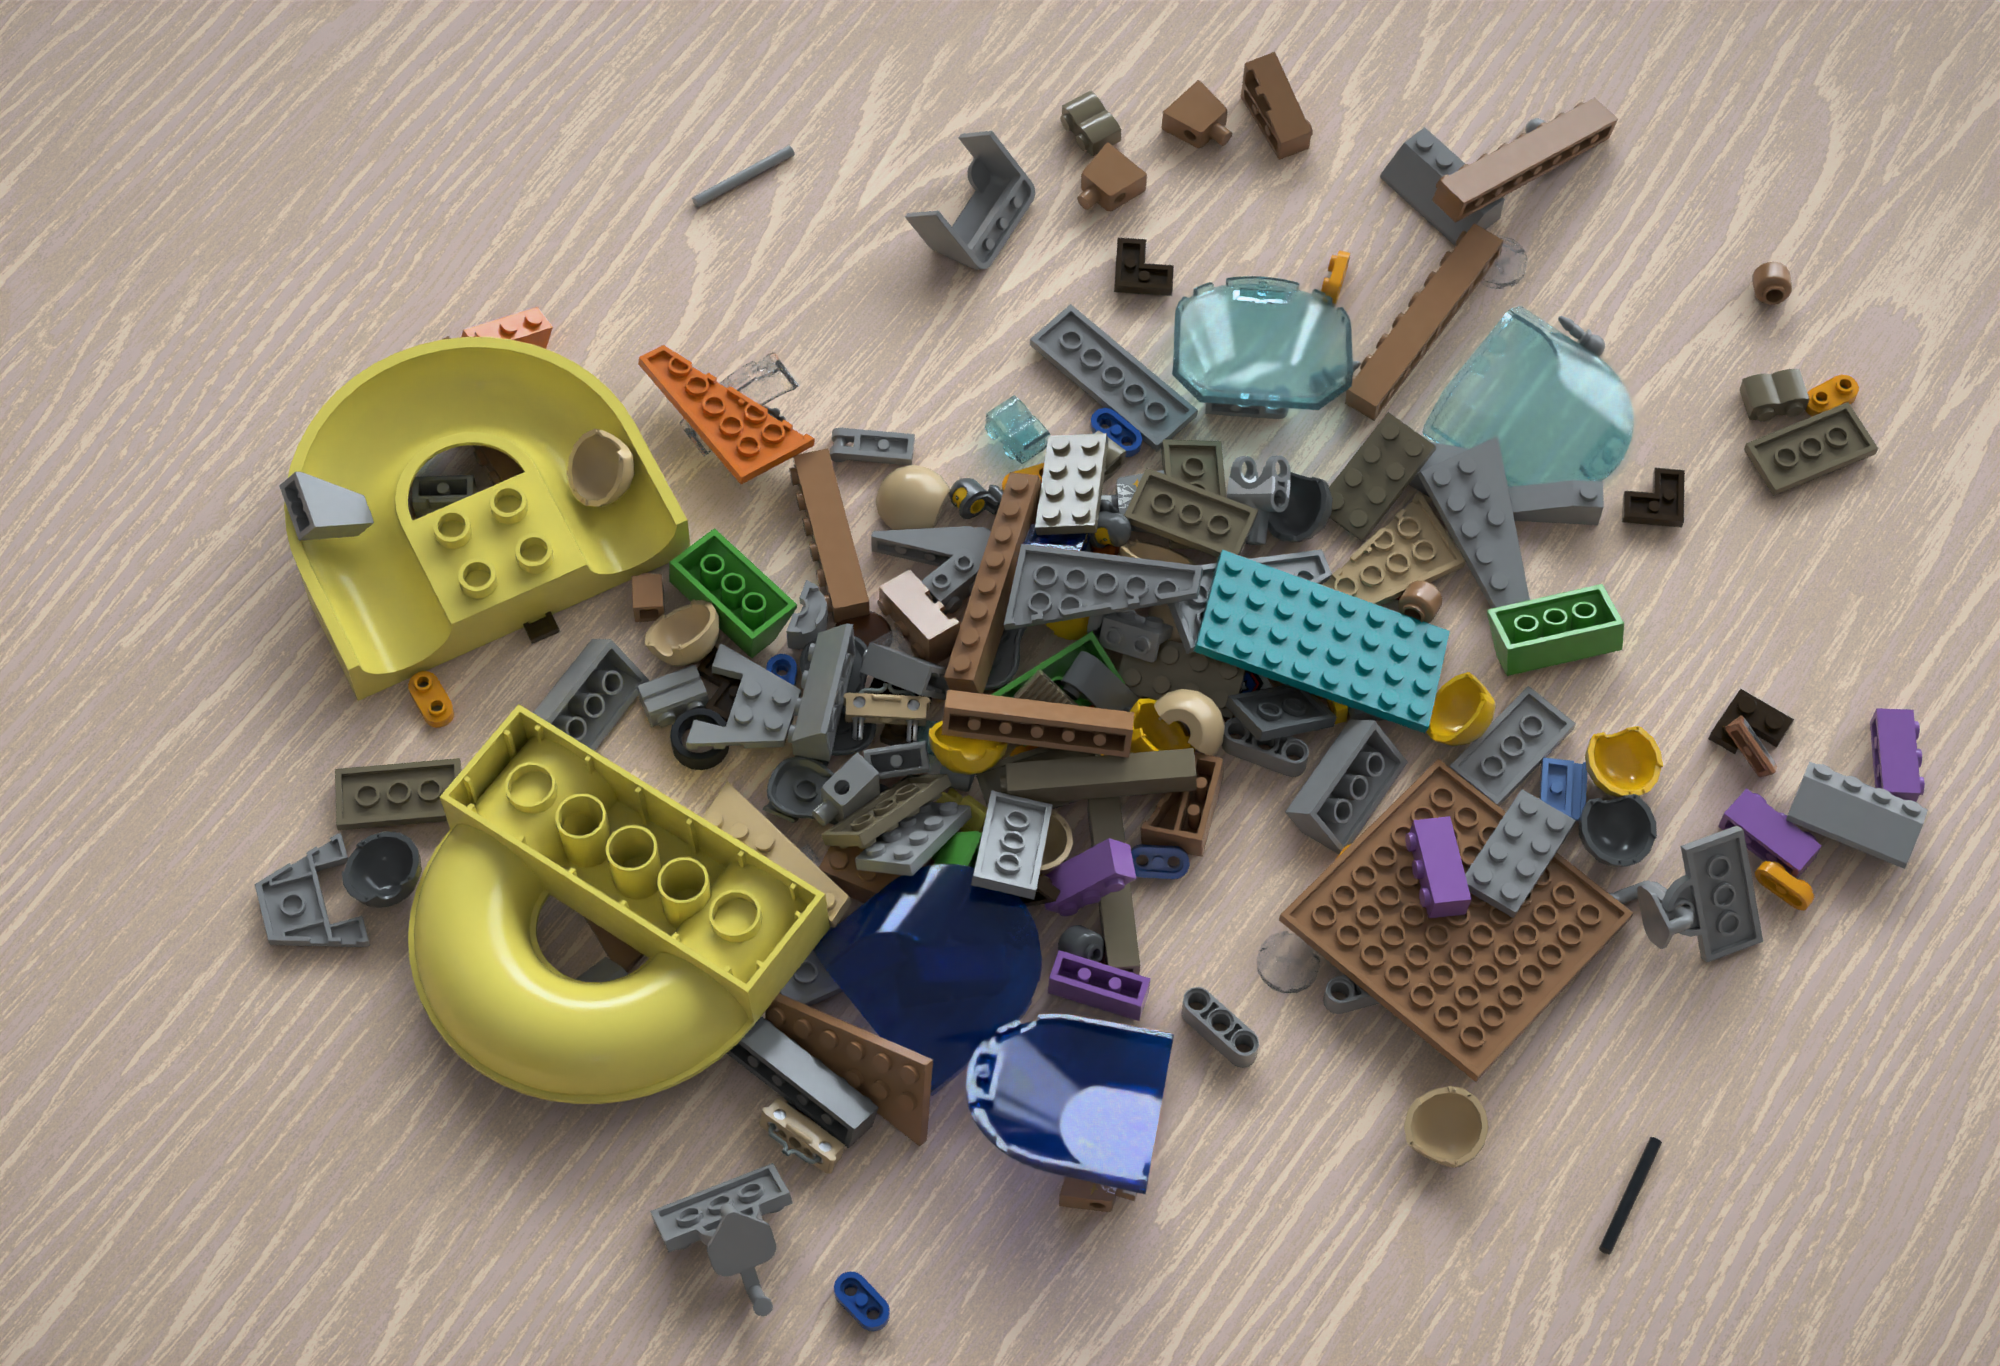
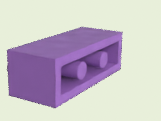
(1896, 753)
(1770, 834)
(1438, 867)
(1091, 876)
(1099, 985)

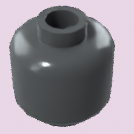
(1082, 943)

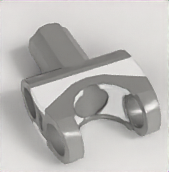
(1265, 493)

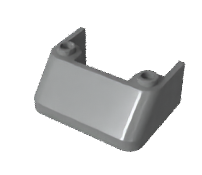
(992, 212)

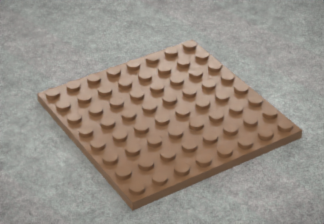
(1455, 979)

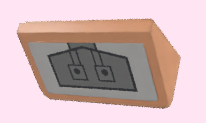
(1751, 747)

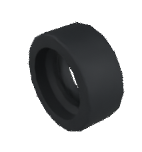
(690, 759)

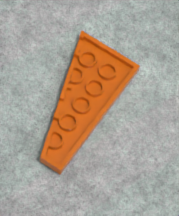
(725, 419)

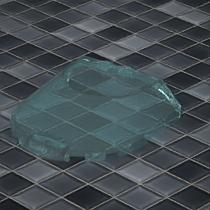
(1262, 345)
(1545, 399)

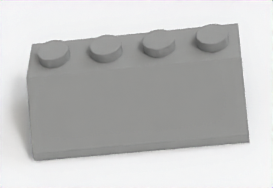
(1414, 177)
(592, 693)
(823, 693)
(1347, 785)
(1857, 814)

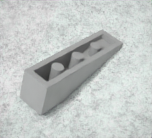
(1558, 502)
(930, 545)

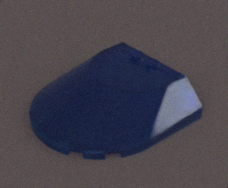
(937, 964)
(1072, 1096)

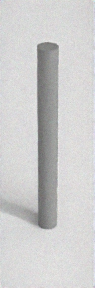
(743, 176)

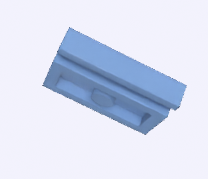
(1564, 785)

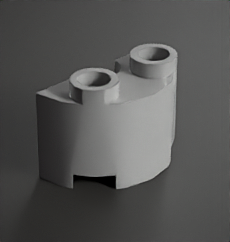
(811, 620)

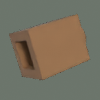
(648, 597)

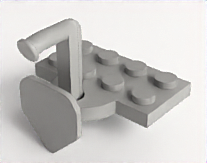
(1707, 902)
(730, 1225)

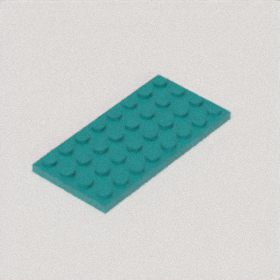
(1322, 641)

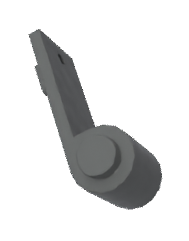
(1098, 684)

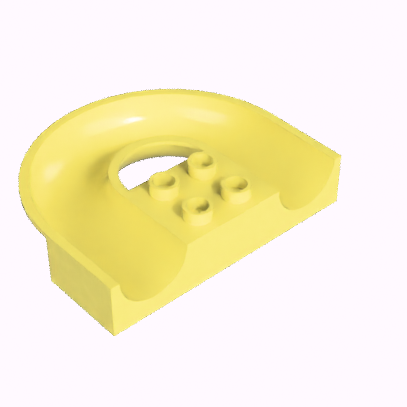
(492, 561)
(564, 822)

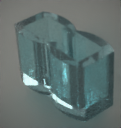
(1017, 429)

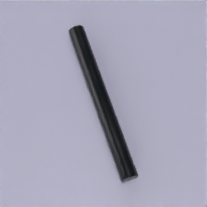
(1630, 1195)

